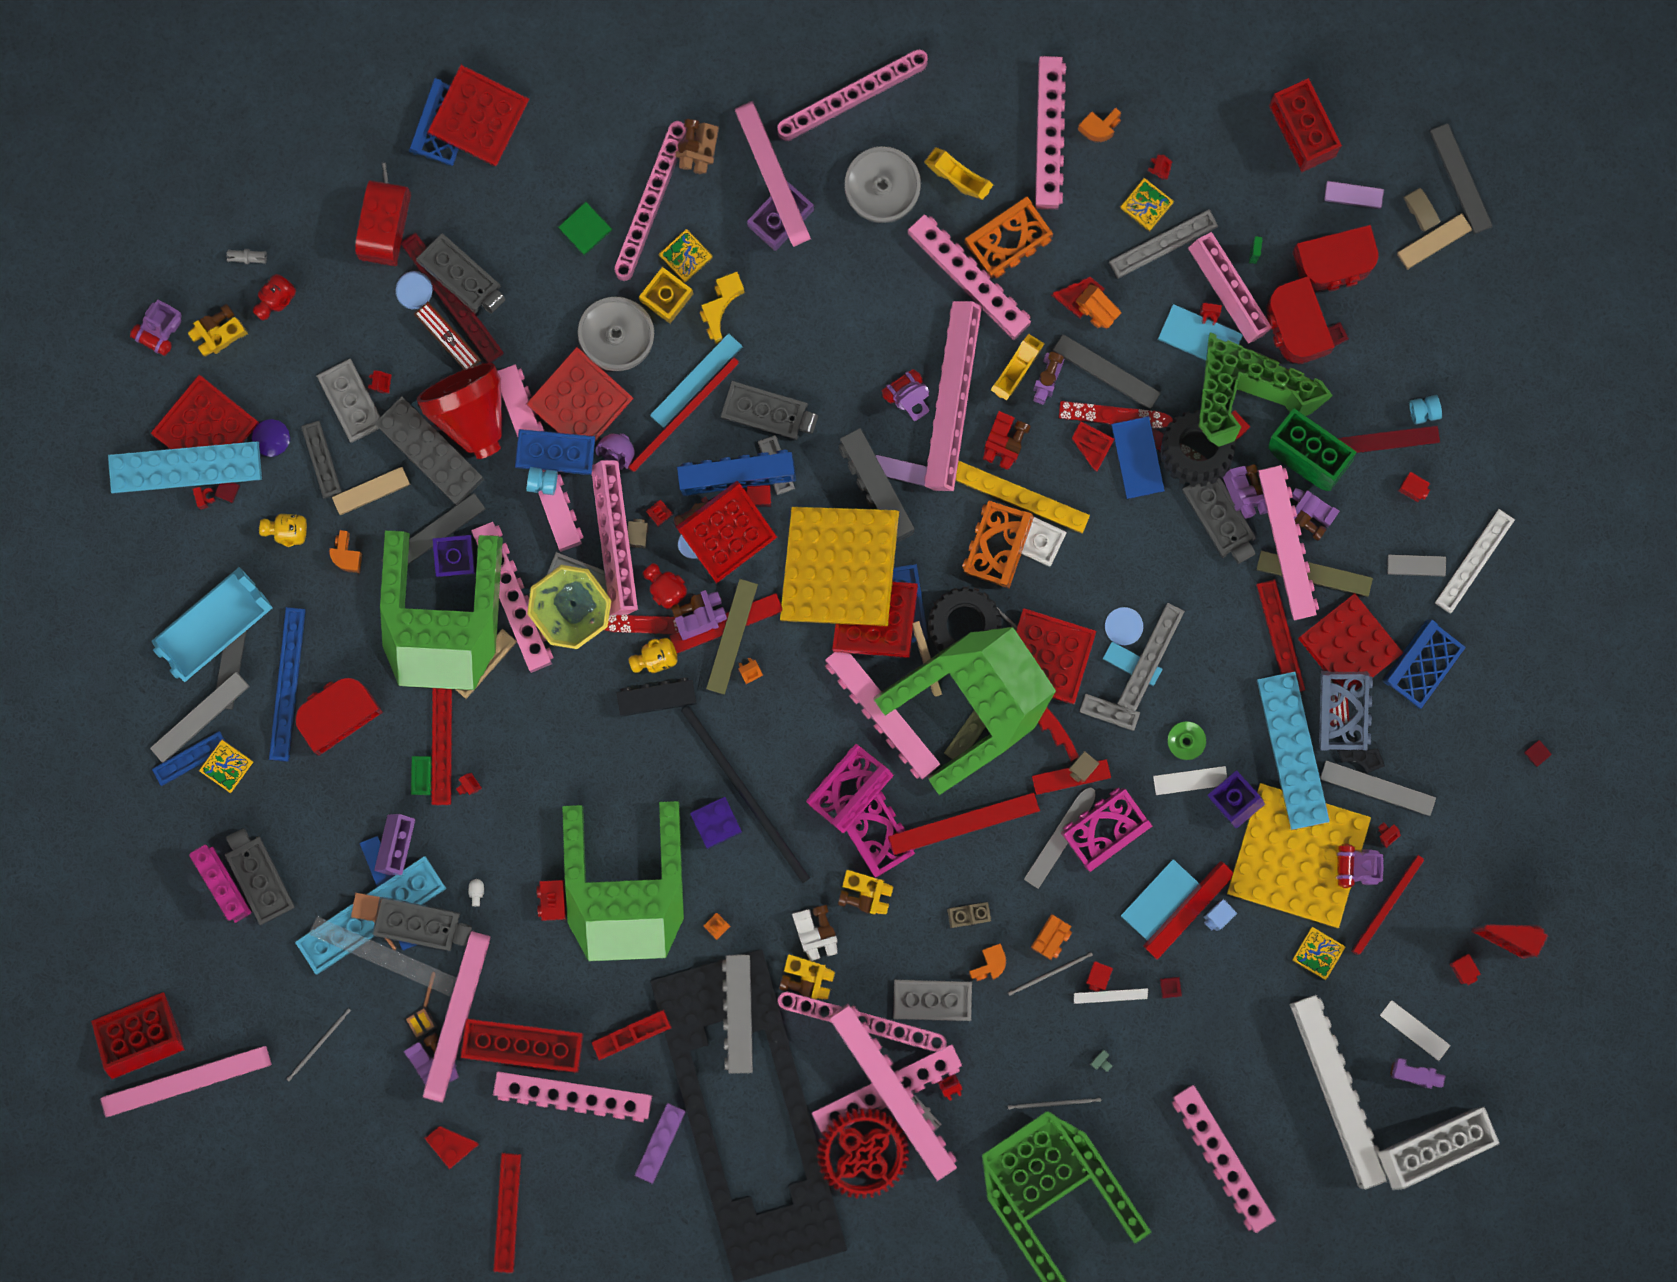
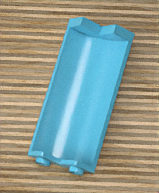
(211, 624)

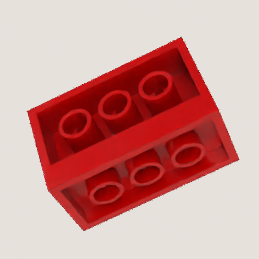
(1305, 125)

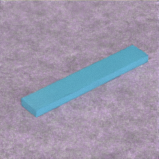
(696, 381)

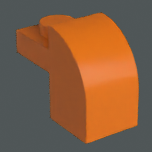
(1099, 130)
(342, 557)
(995, 963)

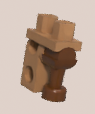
(698, 150)

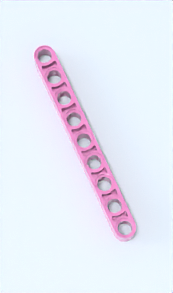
(857, 87)
(772, 174)
(649, 210)
(456, 1017)
(872, 1021)
(185, 1081)

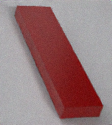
(1061, 778)

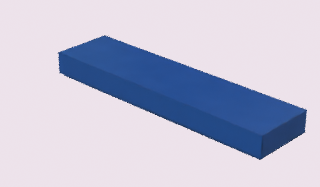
(187, 759)

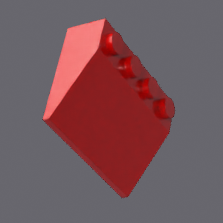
(1519, 940)
(137, 1036)

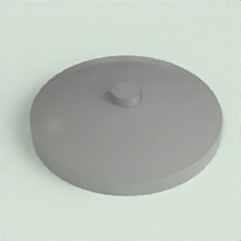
(882, 184)
(616, 333)

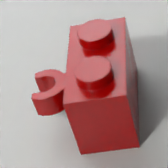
(552, 900)

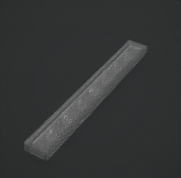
(383, 956)

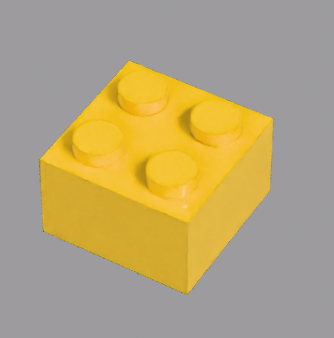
(666, 295)

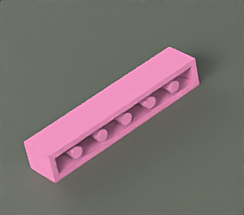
(1230, 287)

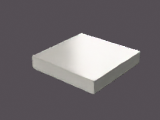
(1043, 542)

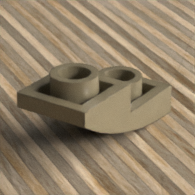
(1422, 209)
(969, 915)

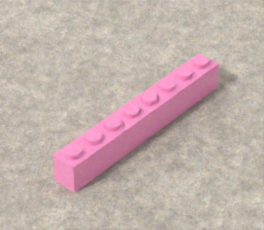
(1287, 542)
(892, 725)

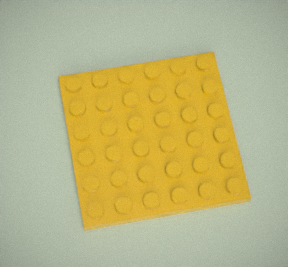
(839, 566)
(1297, 866)

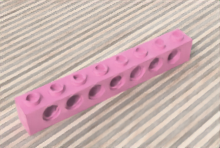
(1046, 199)
(944, 260)
(614, 537)
(533, 661)
(948, 1055)
(504, 1081)
(1263, 1216)

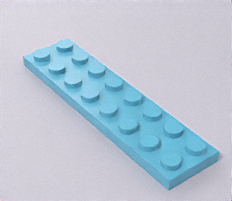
(185, 467)
(1293, 751)
(415, 885)

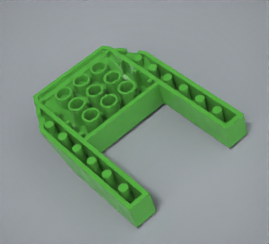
(439, 645)
(999, 683)
(624, 916)
(1040, 1168)

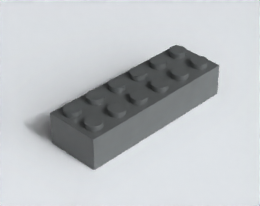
(429, 451)
(873, 479)

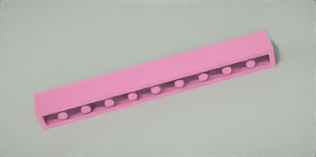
(953, 396)
(523, 417)
(892, 1091)

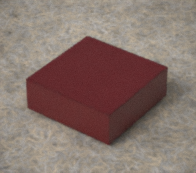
(1338, 334)
(227, 491)
(1537, 753)
(1170, 987)

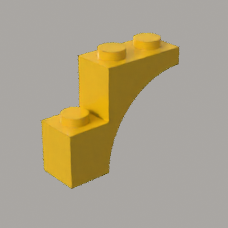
(962, 178)
(729, 288)
(1017, 367)

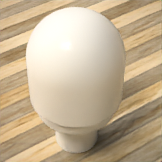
(476, 891)

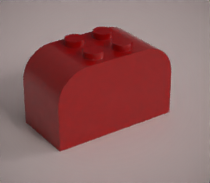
(382, 222)
(1337, 258)
(1298, 322)
(335, 713)

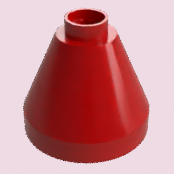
(467, 408)

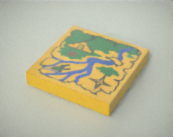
(1147, 204)
(685, 255)
(226, 766)
(1318, 953)

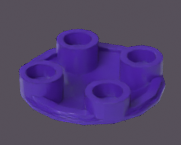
(272, 437)

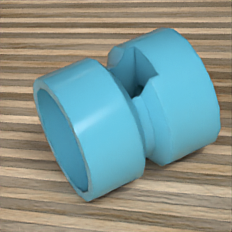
(1425, 409)
(542, 481)

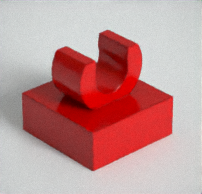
(1162, 166)
(1210, 310)
(380, 381)
(200, 497)
(659, 513)
(469, 784)
(1388, 835)
(949, 1086)

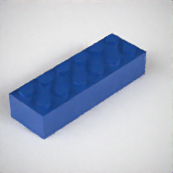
(747, 470)

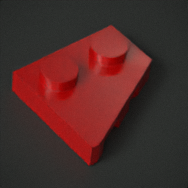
(1070, 294)
(1092, 444)
(450, 1145)

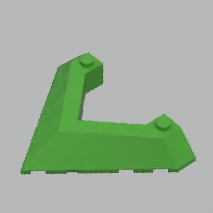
(1235, 368)

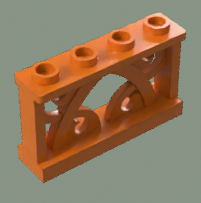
(1016, 213)
(1008, 568)

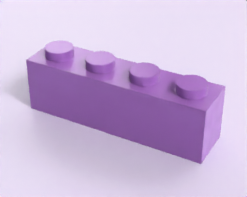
(660, 1143)

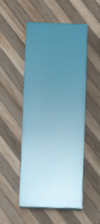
(1126, 660)

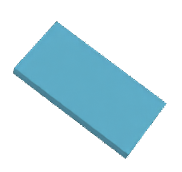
(1188, 333)
(1160, 900)

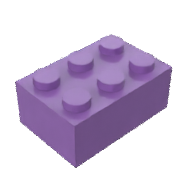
(768, 224)

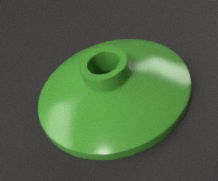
(1193, 733)

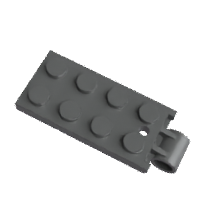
(461, 275)
(767, 411)
(1221, 520)
(258, 877)
(420, 924)

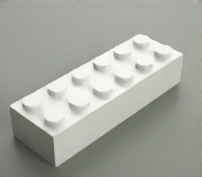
(1438, 1148)

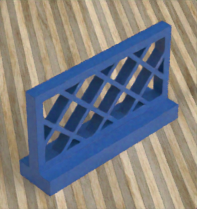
(425, 123)
(1409, 655)

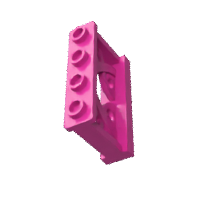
(844, 771)
(1099, 855)
(874, 859)
(220, 883)

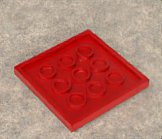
(478, 115)
(579, 398)
(204, 419)
(726, 531)
(883, 640)
(1350, 642)
(1058, 649)

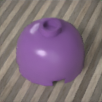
(616, 448)

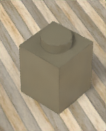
(637, 533)
(1083, 767)

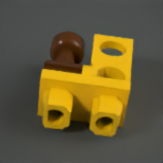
(214, 335)
(870, 892)
(812, 975)

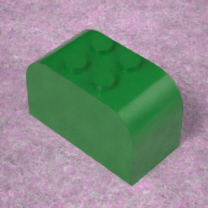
(1311, 450)

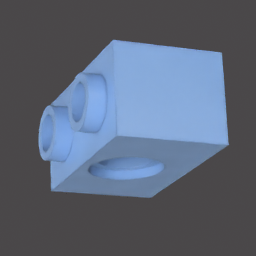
(1219, 915)

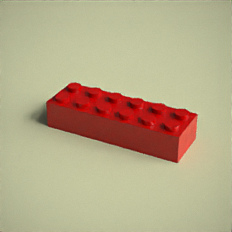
(522, 1045)

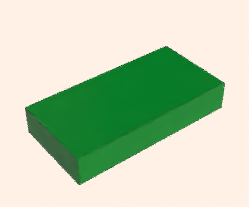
(1255, 250)
(421, 775)

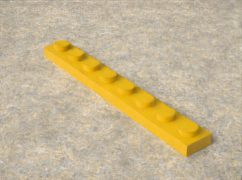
(1021, 497)

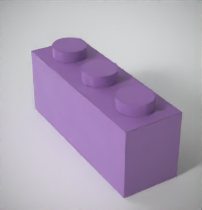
(394, 844)

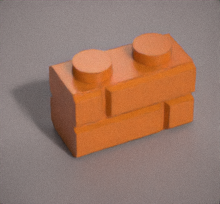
(1098, 307)
(1051, 937)

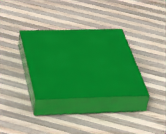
(585, 228)

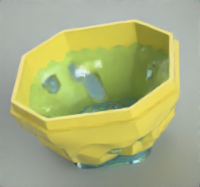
(557, 618)

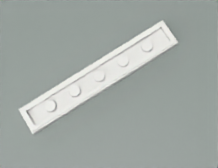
(1474, 561)

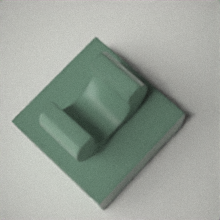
(1100, 1060)

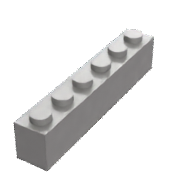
(738, 1014)

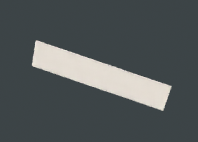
(1189, 780)
(1110, 996)
(1415, 1030)

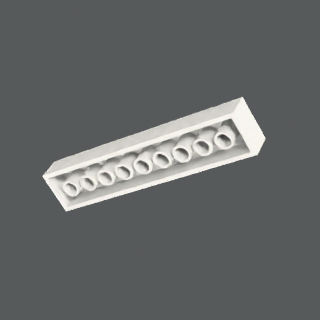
(1338, 1092)

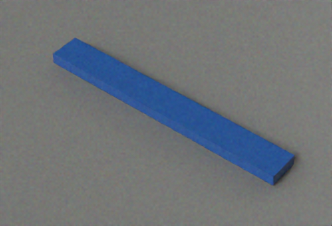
(287, 684)

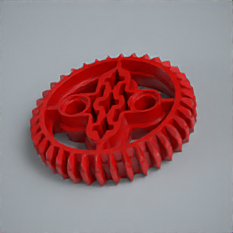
(865, 1144)

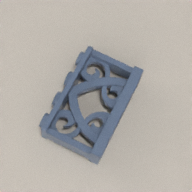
(1328, 689)

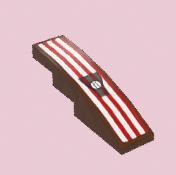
(447, 336)

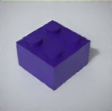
(454, 556)
(1236, 799)
(716, 823)

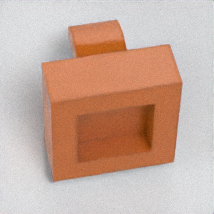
(750, 671)
(716, 926)

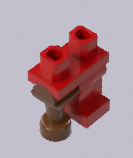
(1002, 445)

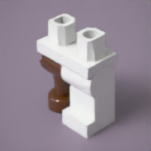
(817, 937)

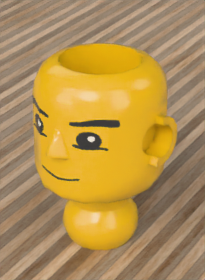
(286, 528)
(655, 656)

